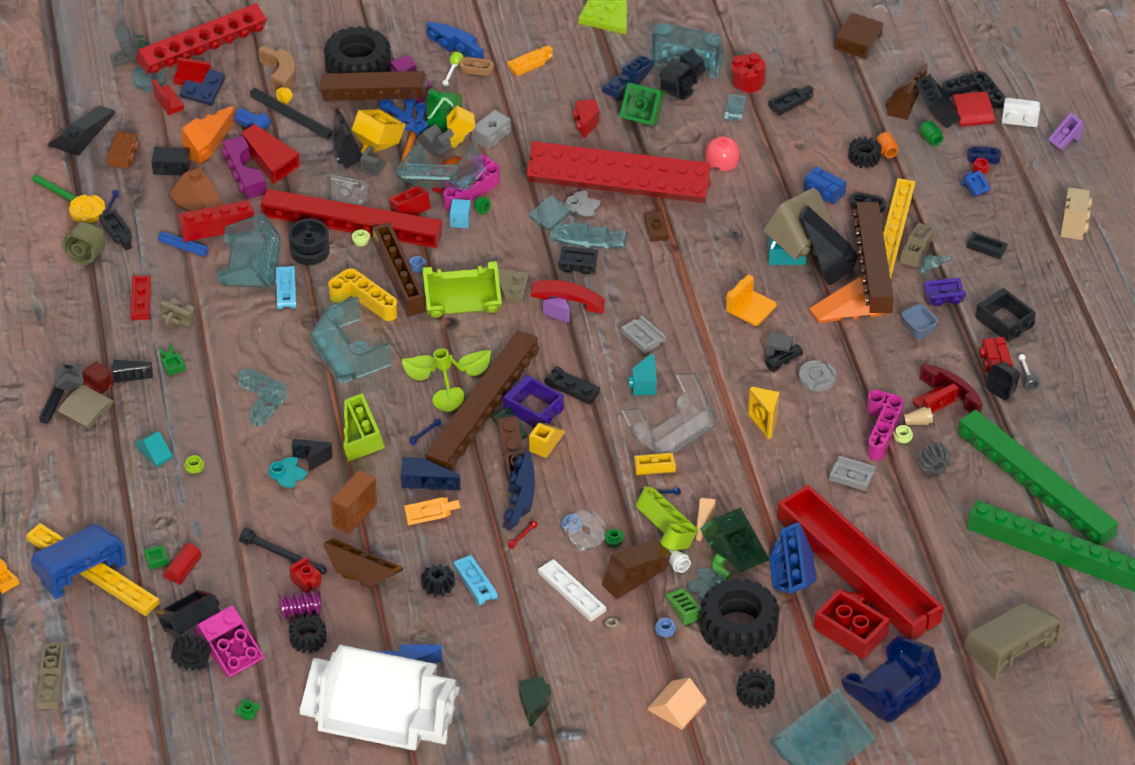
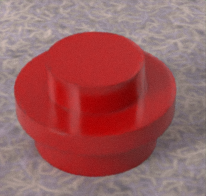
(981, 165)

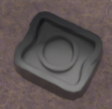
(1002, 380)

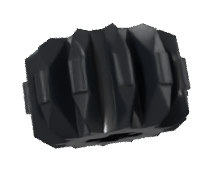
(437, 580)

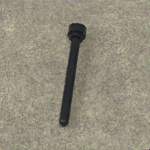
(249, 537)

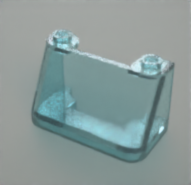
(674, 41)
(253, 253)

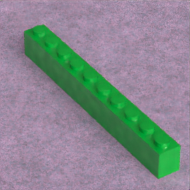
(1037, 478)
(1052, 544)

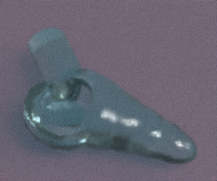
(932, 262)

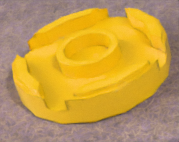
(86, 208)

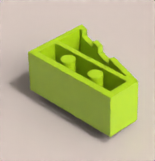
(360, 429)

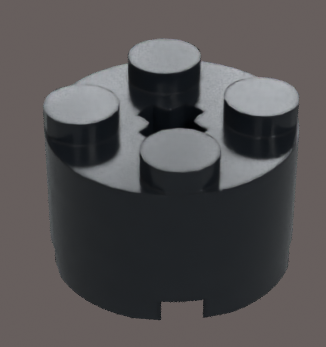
(678, 79)

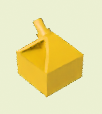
(377, 129)

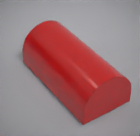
(182, 563)

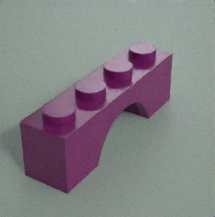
(249, 180)

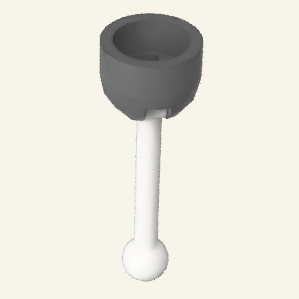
(1028, 378)

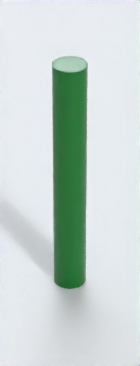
(65, 194)

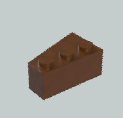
(634, 567)

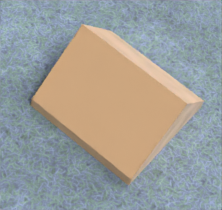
(678, 702)

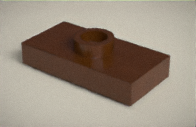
(656, 225)

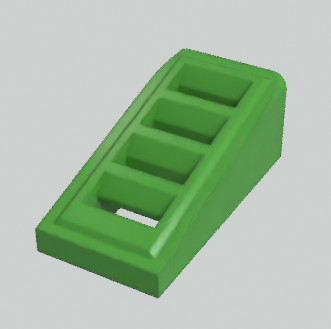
(685, 617)

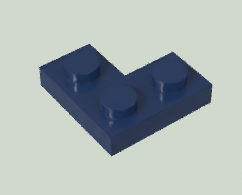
(205, 92)

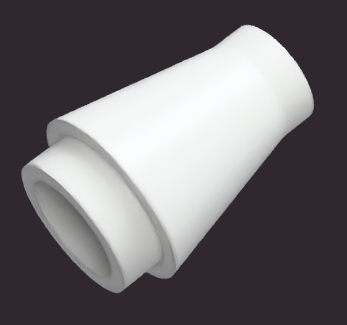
(679, 561)

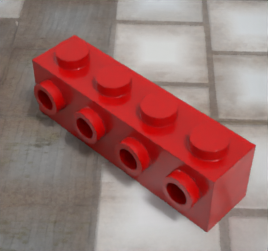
(212, 221)

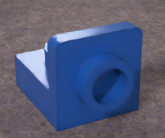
(976, 183)

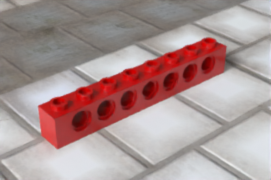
(163, 49)

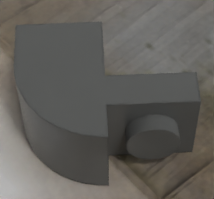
(435, 141)

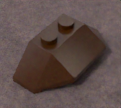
(359, 564)

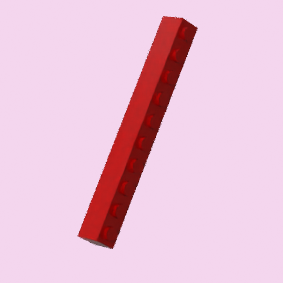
(351, 217)

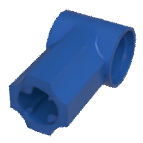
(248, 119)

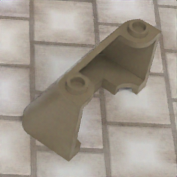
(786, 226)
(1011, 635)

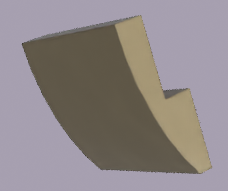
(85, 406)

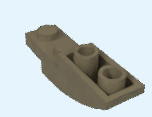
(51, 676)

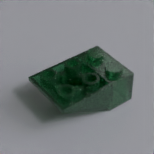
(735, 540)

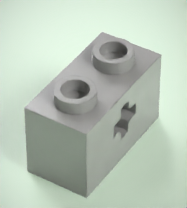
(491, 129)

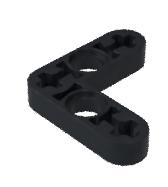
(977, 81)

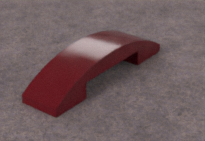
(937, 376)

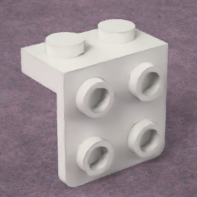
(1021, 112)

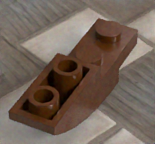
(510, 441)

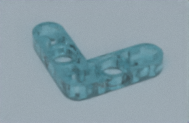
(245, 380)

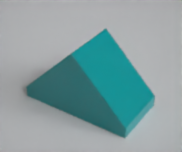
(154, 448)

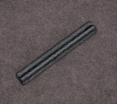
(52, 402)

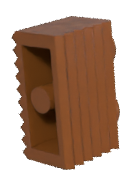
(123, 150)

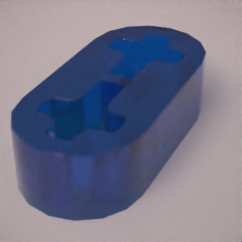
(991, 154)

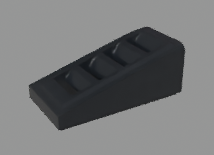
(125, 370)

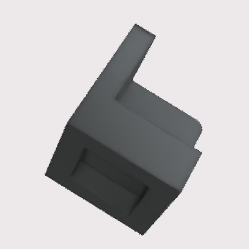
(371, 164)
(778, 342)
(69, 378)

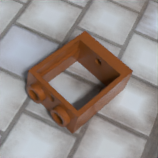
(354, 501)

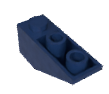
(423, 474)

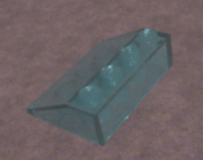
(824, 734)

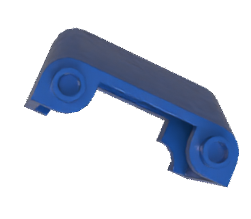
(77, 554)

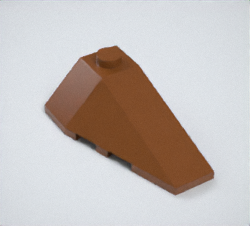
(195, 191)

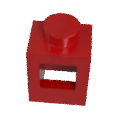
(305, 575)

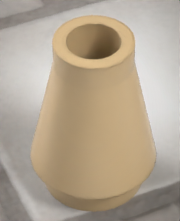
(919, 417)

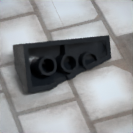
(81, 132)
(832, 250)

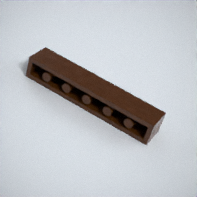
(374, 86)
(398, 269)

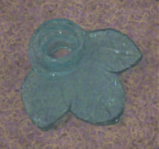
(706, 581)

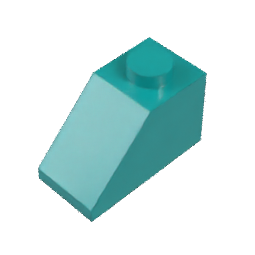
(644, 377)

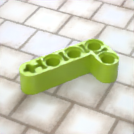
(676, 527)

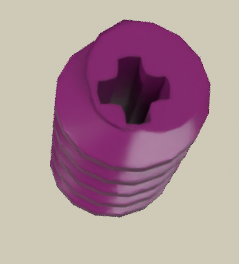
(301, 604)

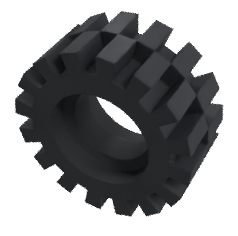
(864, 159)
(307, 624)
(191, 652)
(756, 679)

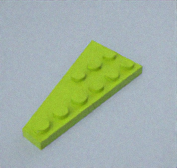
(605, 15)

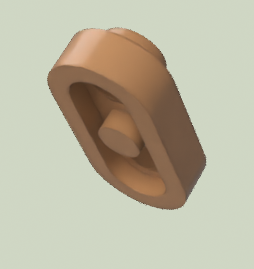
(476, 66)

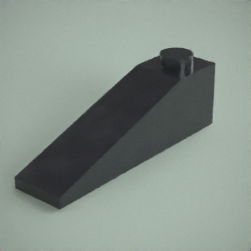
(344, 142)

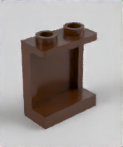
(858, 35)

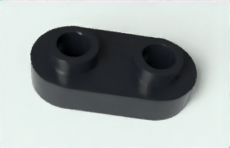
(863, 197)

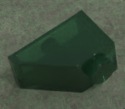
(534, 698)

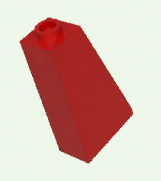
(270, 153)

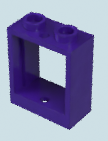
(532, 386)

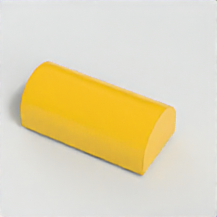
(654, 464)

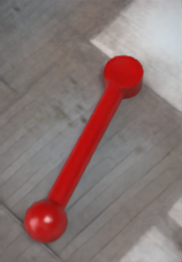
(512, 543)

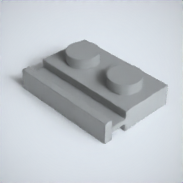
(643, 334)
(852, 473)

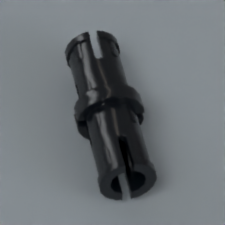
(774, 361)

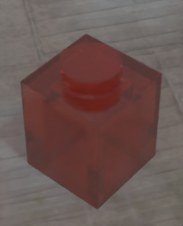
(98, 377)

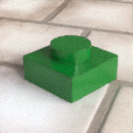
(156, 557)

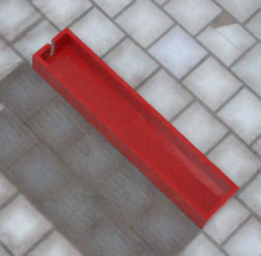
(619, 172)
(861, 563)

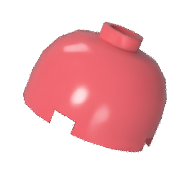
(722, 153)

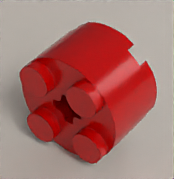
(748, 72)

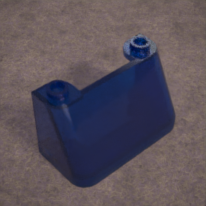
(897, 683)

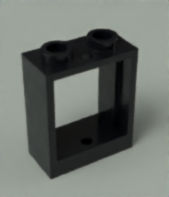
(938, 101)
(1000, 299)
(188, 612)

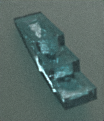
(584, 236)

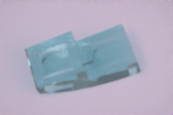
(735, 108)

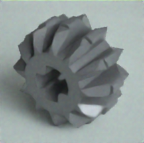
(934, 459)

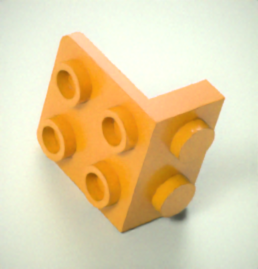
(747, 303)

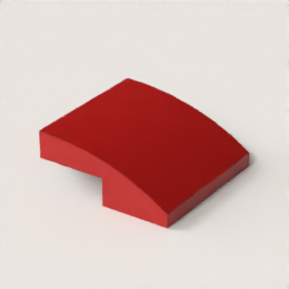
(973, 108)

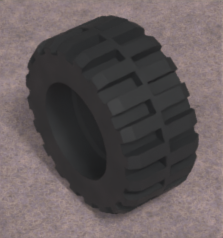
(357, 42)
(739, 637)

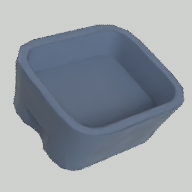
(919, 321)

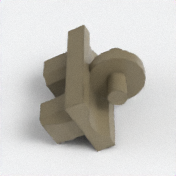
(174, 314)

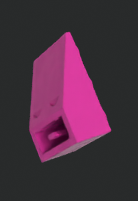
(229, 641)

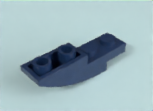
(633, 72)
(522, 487)

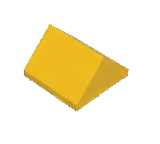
(763, 409)

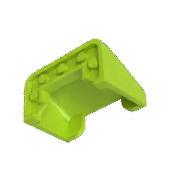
(462, 290)

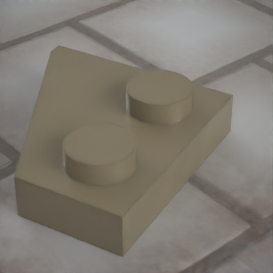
(513, 285)

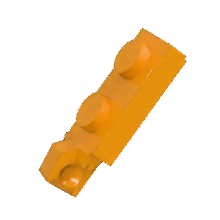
(530, 60)
(429, 510)

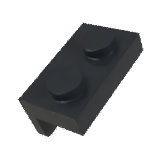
(578, 260)

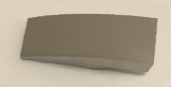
(917, 244)

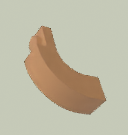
(284, 65)

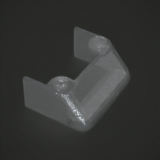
(691, 422)

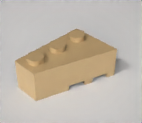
(1076, 213)

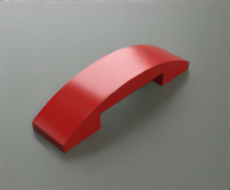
(569, 291)

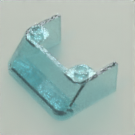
(416, 170)
(344, 358)

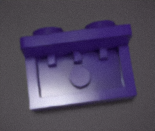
(944, 291)

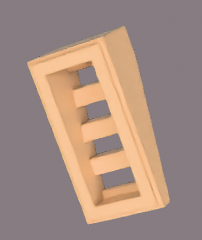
(705, 514)

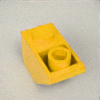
(461, 123)
(544, 439)

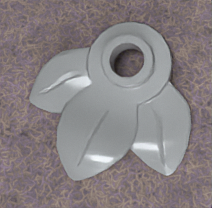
(582, 204)

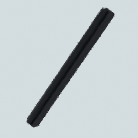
(291, 113)

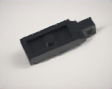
(791, 99)
(116, 229)

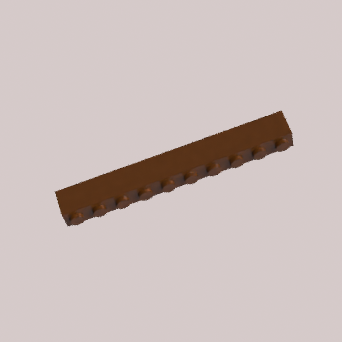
(873, 257)
(483, 400)

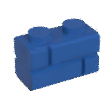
(828, 185)

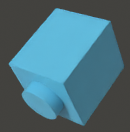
(460, 213)

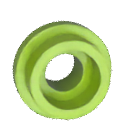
(194, 464)

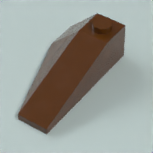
(905, 95)

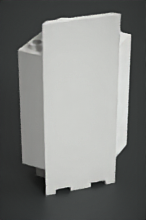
(379, 698)

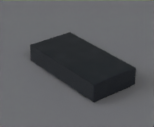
(987, 245)

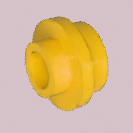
(284, 95)

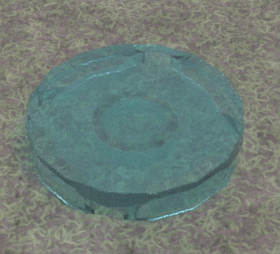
(144, 81)

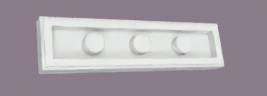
(572, 590)

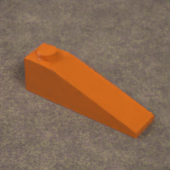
(206, 134)
(843, 303)

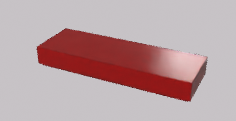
(141, 297)

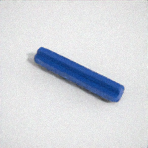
(189, 246)

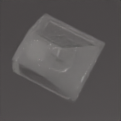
(347, 189)

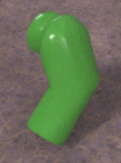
(719, 567)

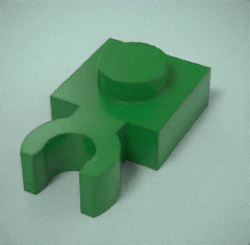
(172, 362)

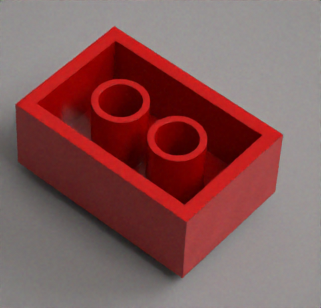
(851, 624)

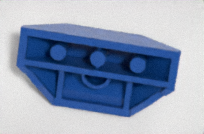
(792, 561)

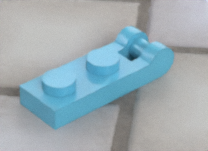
(286, 287)
(475, 580)

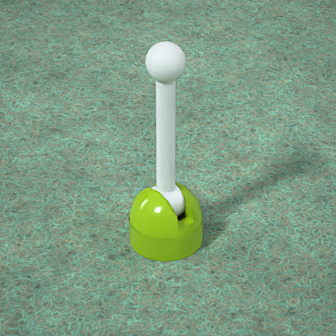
(454, 61)

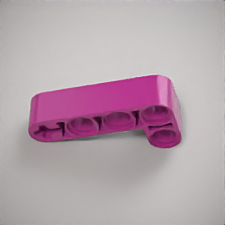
(486, 181)
(889, 410)

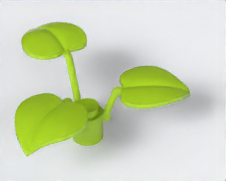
(451, 399)

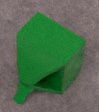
(642, 104)
(439, 106)

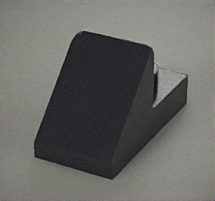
(315, 451)

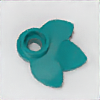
(287, 472)

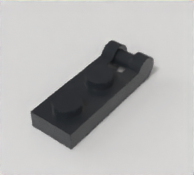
(572, 385)

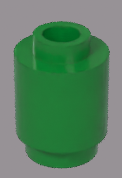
(931, 133)

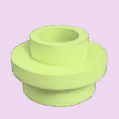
(360, 237)
(903, 434)

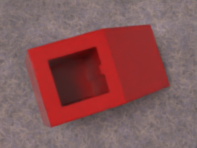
(586, 116)

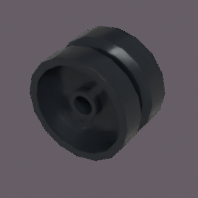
(309, 241)

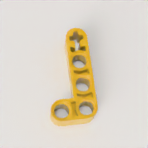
(355, 284)

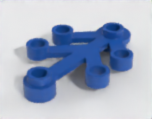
(416, 125)

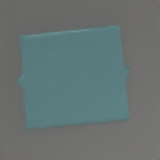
(550, 213)

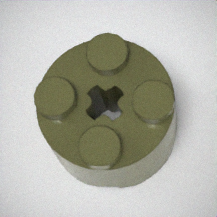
(84, 243)

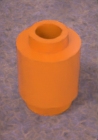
(888, 145)

